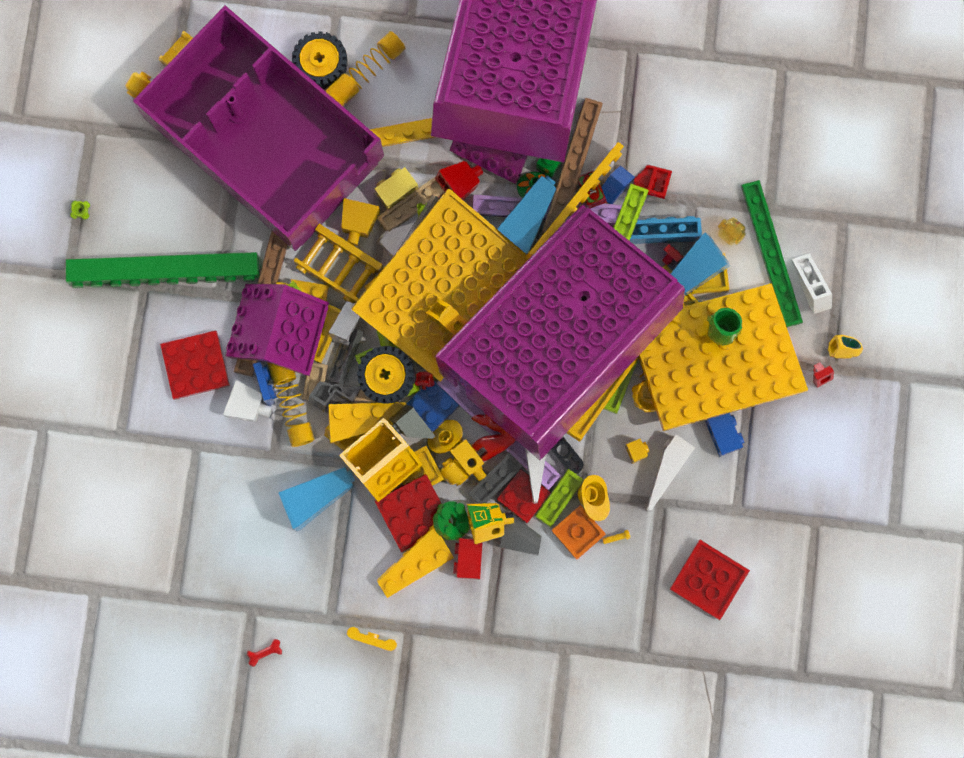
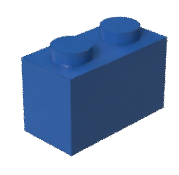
(724, 434)

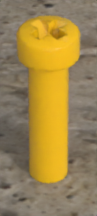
(625, 534)

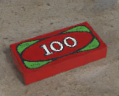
(596, 196)

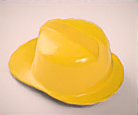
(594, 497)

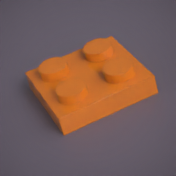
(578, 532)

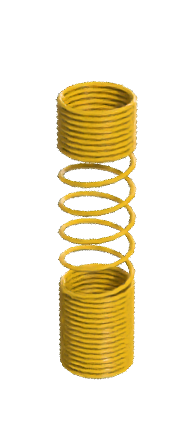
(346, 87)
(301, 433)

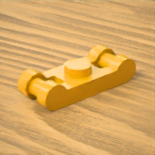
(371, 639)

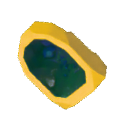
(844, 347)

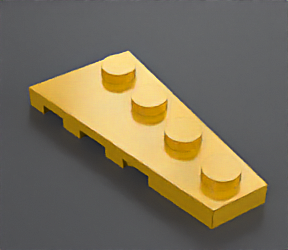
(357, 419)
(417, 562)

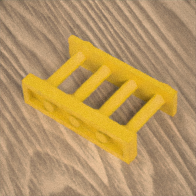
(339, 246)

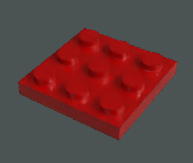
(195, 365)
(410, 511)
(709, 579)

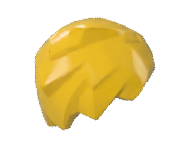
(642, 397)

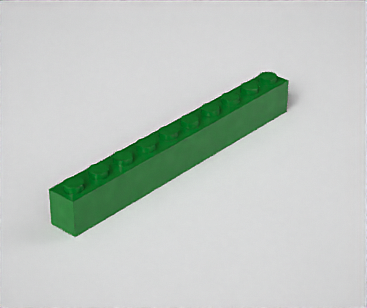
(162, 269)

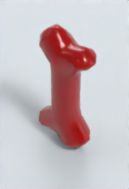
(256, 656)

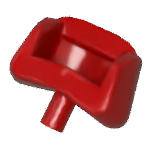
(424, 379)

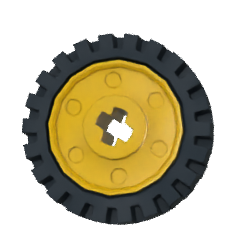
(327, 48)
(400, 378)

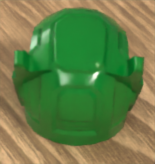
(724, 326)

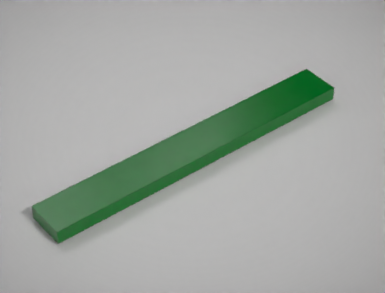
(771, 252)

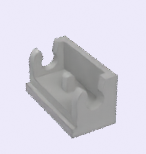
(344, 324)

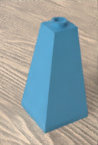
(526, 217)
(700, 264)
(313, 497)

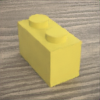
(395, 188)

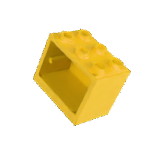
(381, 459)

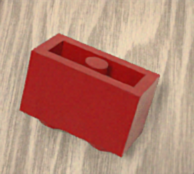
(468, 559)

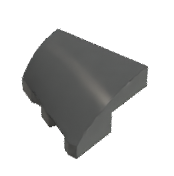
(332, 394)
(520, 538)

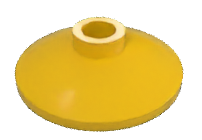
(446, 437)

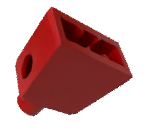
(459, 178)

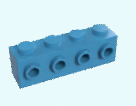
(667, 230)

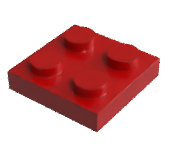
(519, 499)

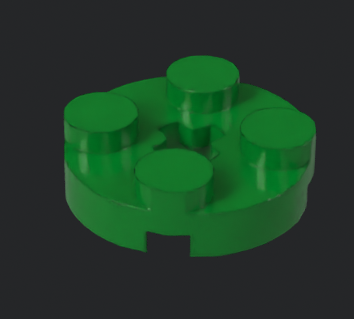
(460, 520)

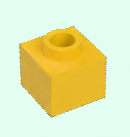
(637, 450)

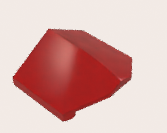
(654, 179)

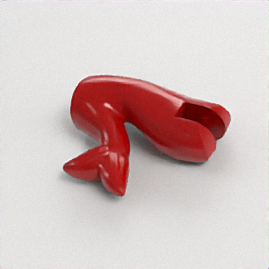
(492, 443)

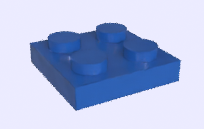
(263, 377)
(433, 405)

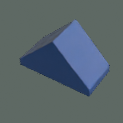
(616, 184)

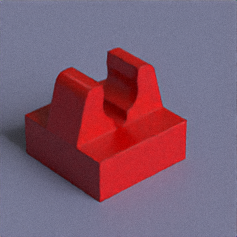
(673, 254)
(822, 375)

